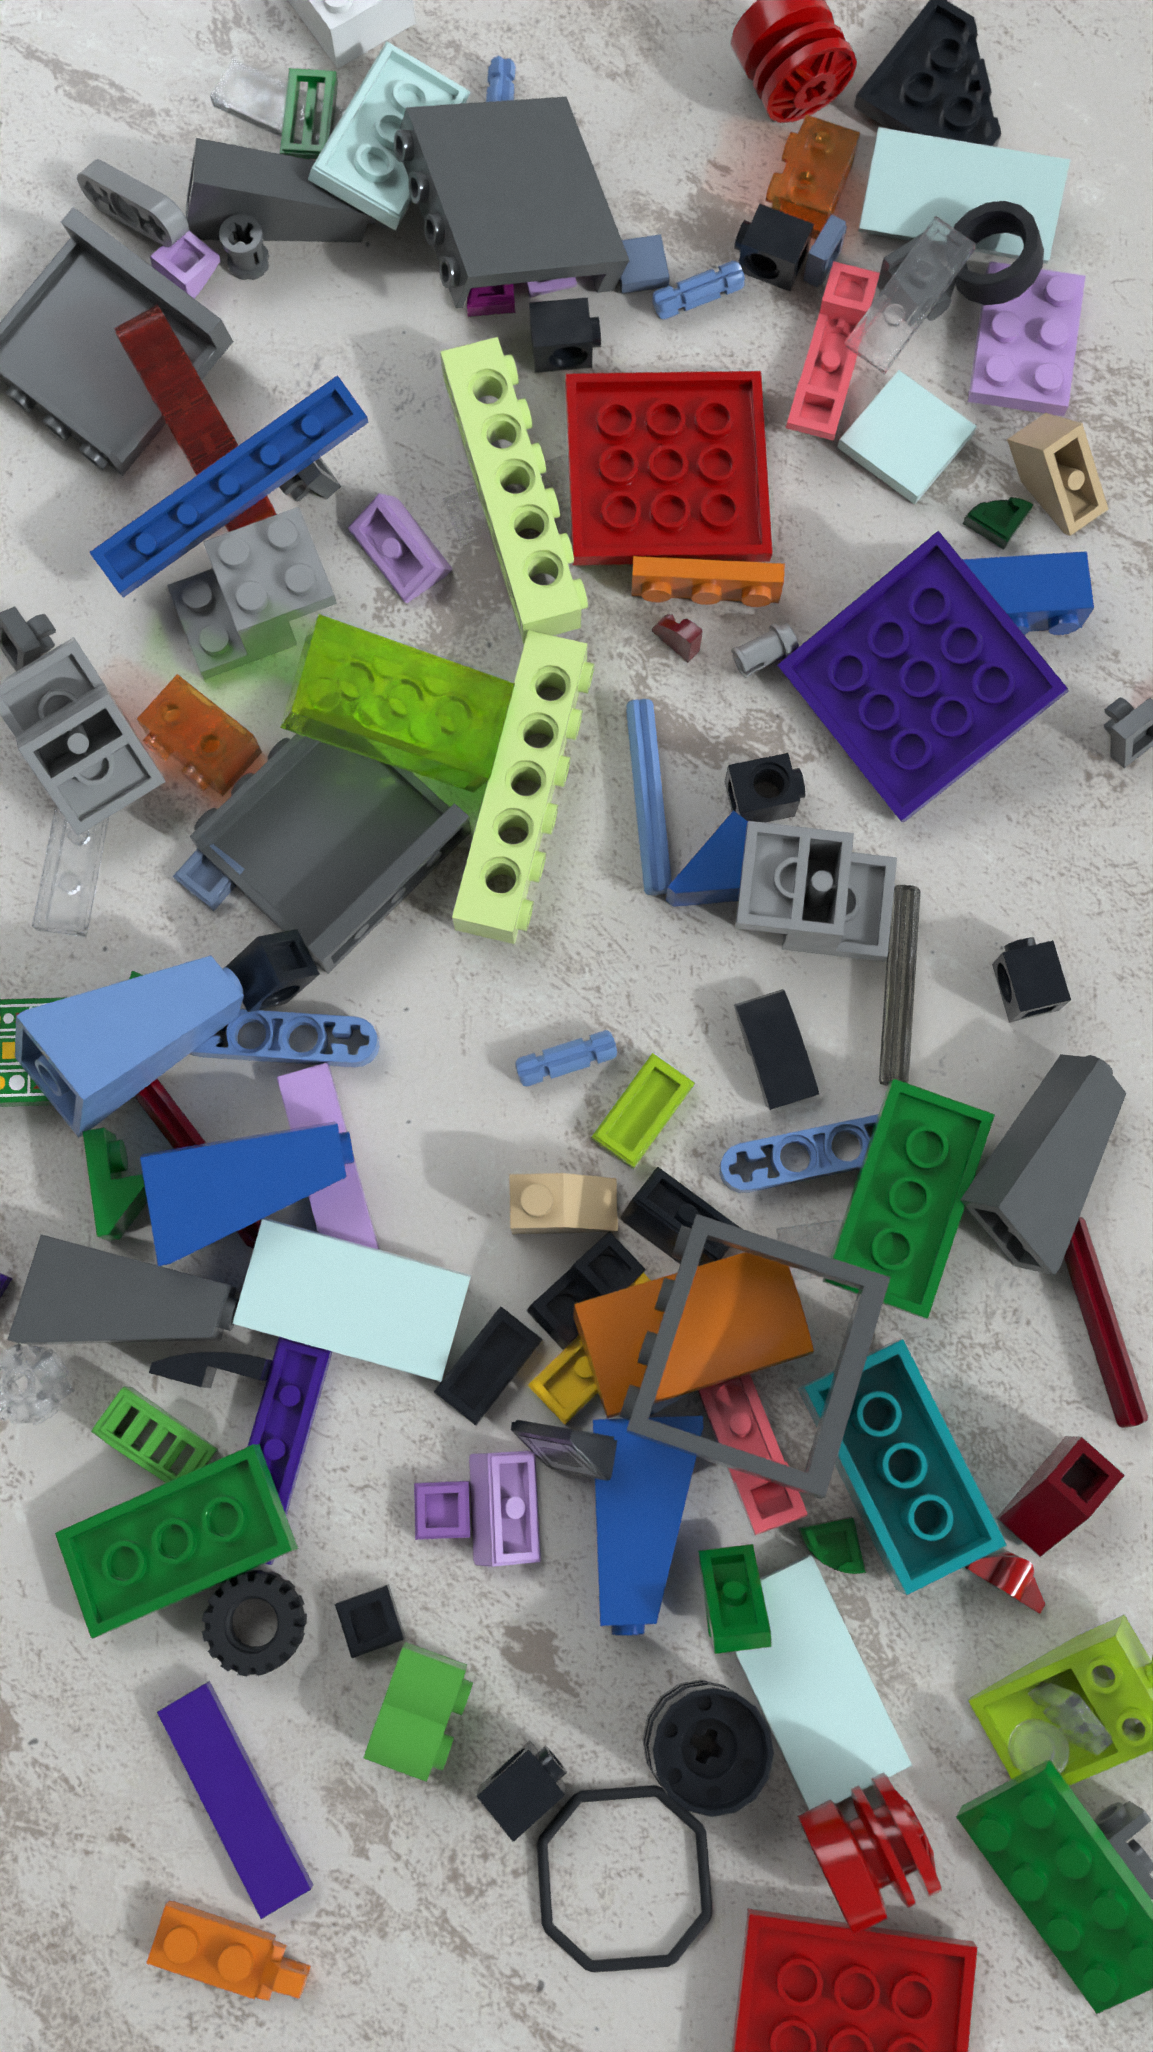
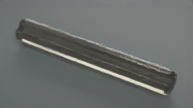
(900, 985)

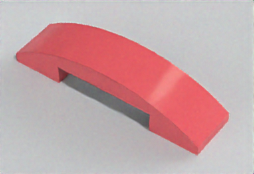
(829, 362)
(742, 1423)

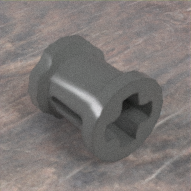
(249, 241)

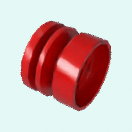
(793, 56)
(870, 1853)

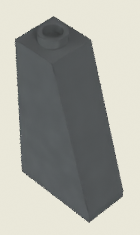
(269, 188)
(1047, 1162)
(106, 1298)

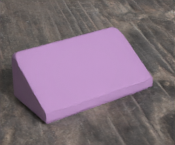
(399, 547)
(504, 1508)

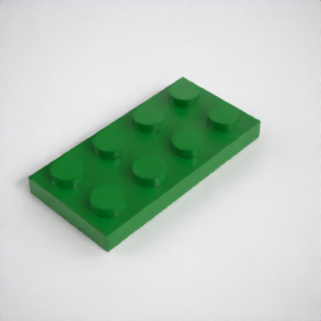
(911, 1193)
(175, 1540)
(1067, 1883)

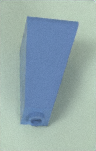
(118, 1039)

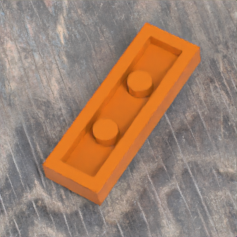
(707, 580)

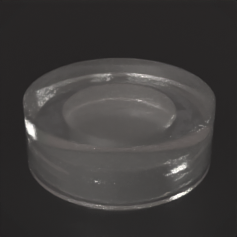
(1037, 1742)

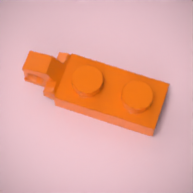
(225, 1954)

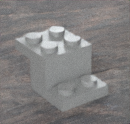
(256, 586)
(76, 737)
(816, 891)

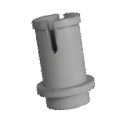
(765, 649)

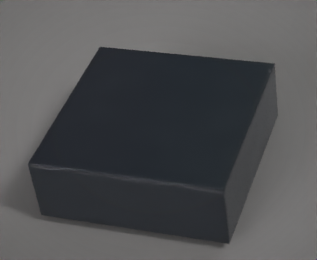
(370, 1621)

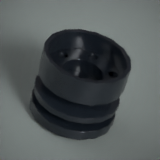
(716, 1780)

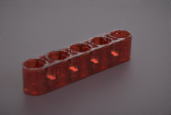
(182, 398)

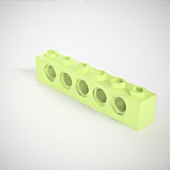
(484, 371)
(543, 664)

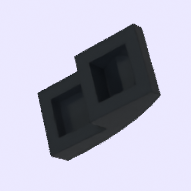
(776, 1049)
(598, 1272)
(201, 1367)

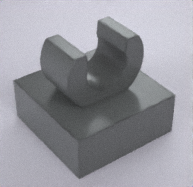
(313, 477)
(23, 640)
(1129, 730)

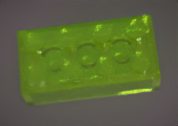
(397, 704)

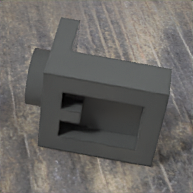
(1120, 1824)

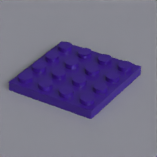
(922, 677)

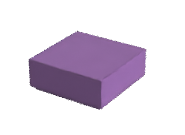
(442, 1510)

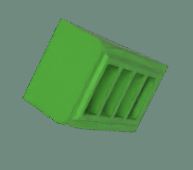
(124, 1443)

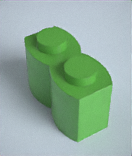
(416, 1712)

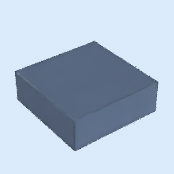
(825, 251)
(646, 265)
(205, 879)

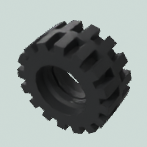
(219, 1623)

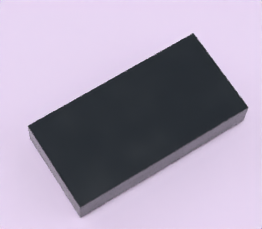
(488, 1365)

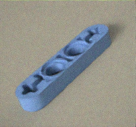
(278, 1031)
(819, 1147)

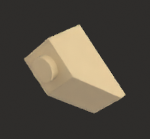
(1059, 470)
(562, 1203)

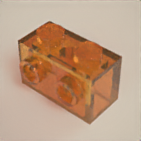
(814, 171)
(199, 736)

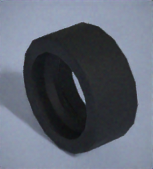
(1014, 280)

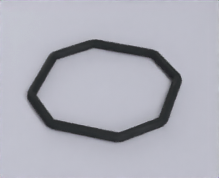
(545, 1891)

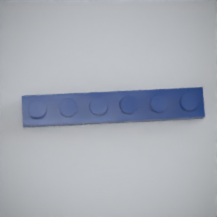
(229, 486)

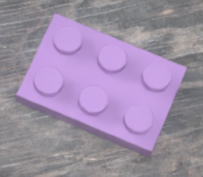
(1029, 345)

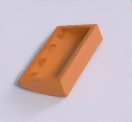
(734, 1323)

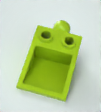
(1079, 1668)

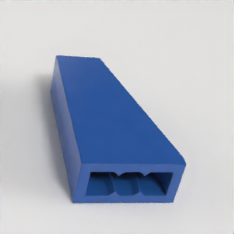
(228, 1184)
(639, 1522)

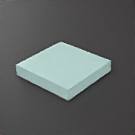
(906, 437)

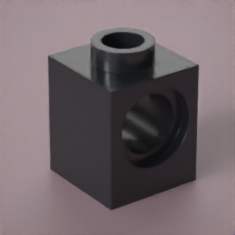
(773, 246)
(563, 334)
(773, 769)
(273, 969)
(1030, 979)
(523, 1789)

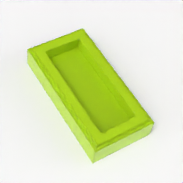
(642, 1111)

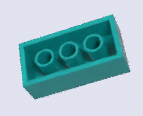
(907, 1473)

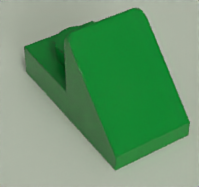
(114, 1198)
(734, 1599)

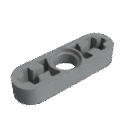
(133, 203)

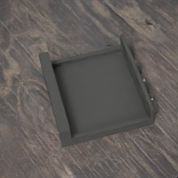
(508, 194)
(68, 359)
(329, 841)

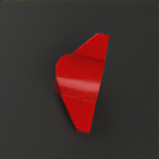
(1012, 1576)

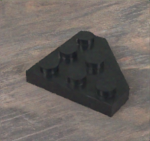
(934, 80)

